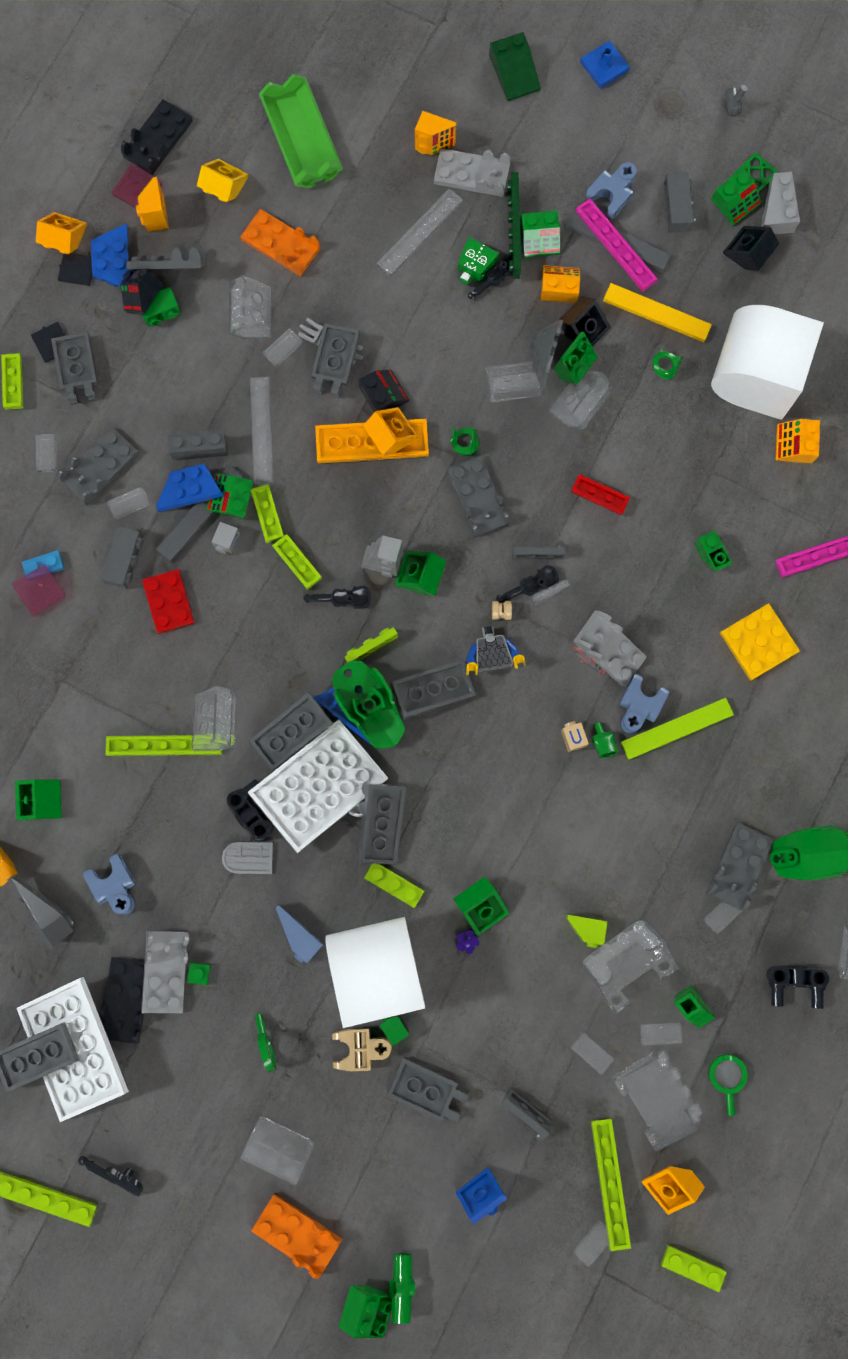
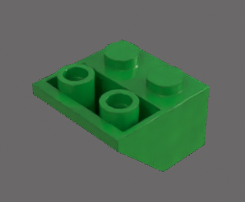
(576, 360)
(38, 799)
(366, 1312)

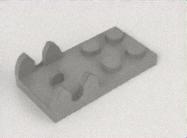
(473, 171)
(610, 648)
(164, 971)

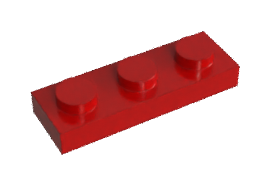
(600, 494)

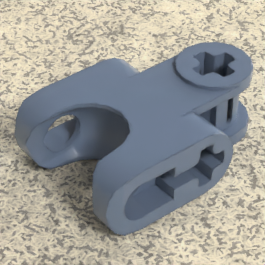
(614, 187)
(640, 706)
(115, 887)

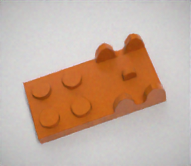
(281, 242)
(297, 1235)

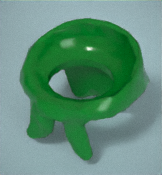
(666, 374)
(473, 445)

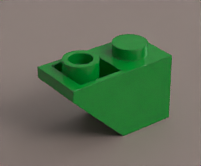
(162, 308)
(712, 551)
(693, 1007)

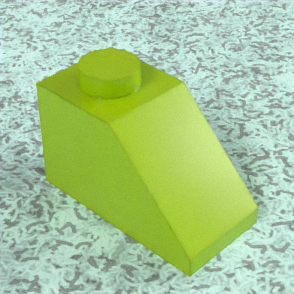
(588, 930)

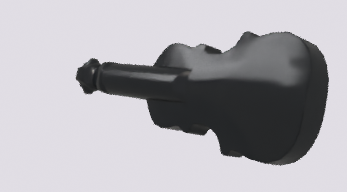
(494, 276)
(544, 579)
(358, 597)
(110, 1174)

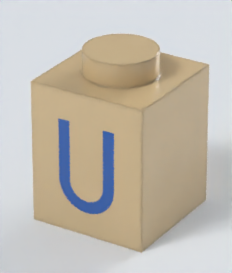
(574, 736)

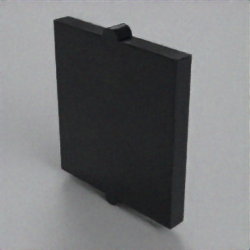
(76, 269)
(43, 340)

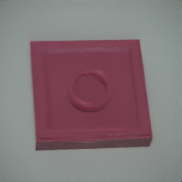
(132, 185)
(38, 590)

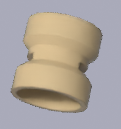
(497, 610)

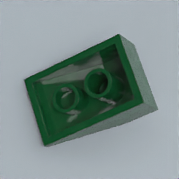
(514, 66)

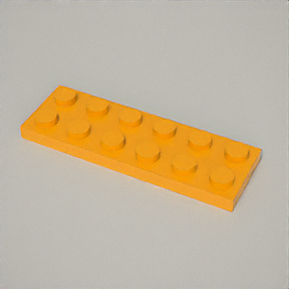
(352, 443)

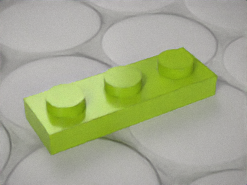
(12, 381)
(267, 513)
(297, 562)
(372, 645)
(394, 884)
(693, 1268)

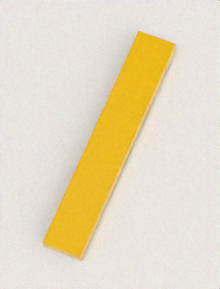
(657, 312)

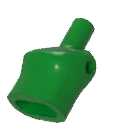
(604, 742)

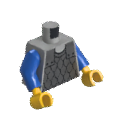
(492, 653)

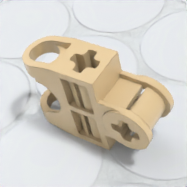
(369, 1052)

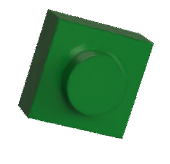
(199, 973)

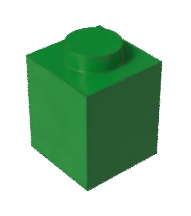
(394, 1029)

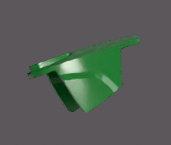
(373, 708)
(817, 852)

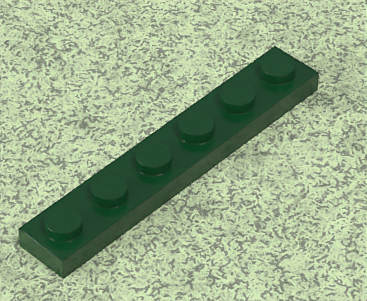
(514, 231)

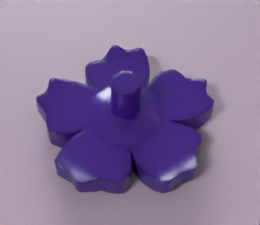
(467, 941)

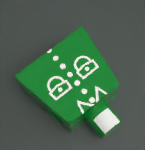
(476, 261)

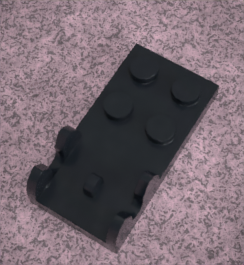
(156, 137)
(123, 1001)

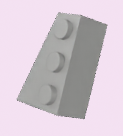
(781, 204)
(384, 556)

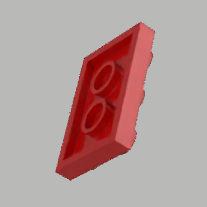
(168, 601)

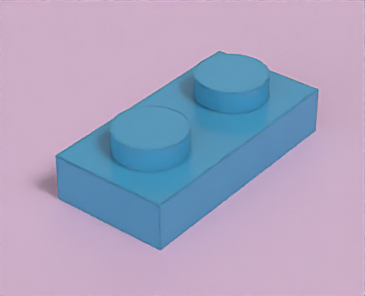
(51, 560)

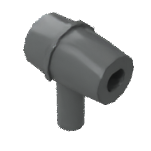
(733, 100)

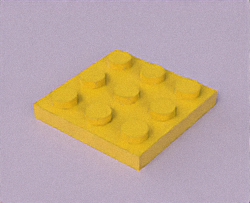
(759, 642)

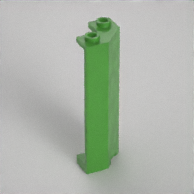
(300, 131)

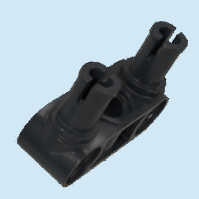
(246, 813)
(797, 977)

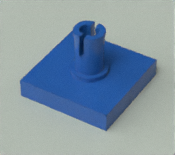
(604, 64)
(481, 1196)

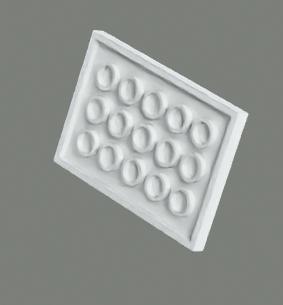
(317, 786)
(96, 1074)

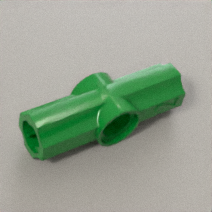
(402, 1288)

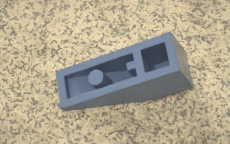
(300, 938)

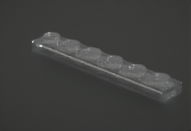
(419, 233)
(261, 431)

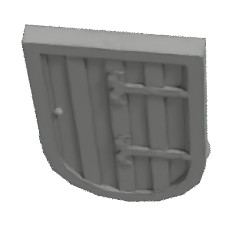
(248, 857)

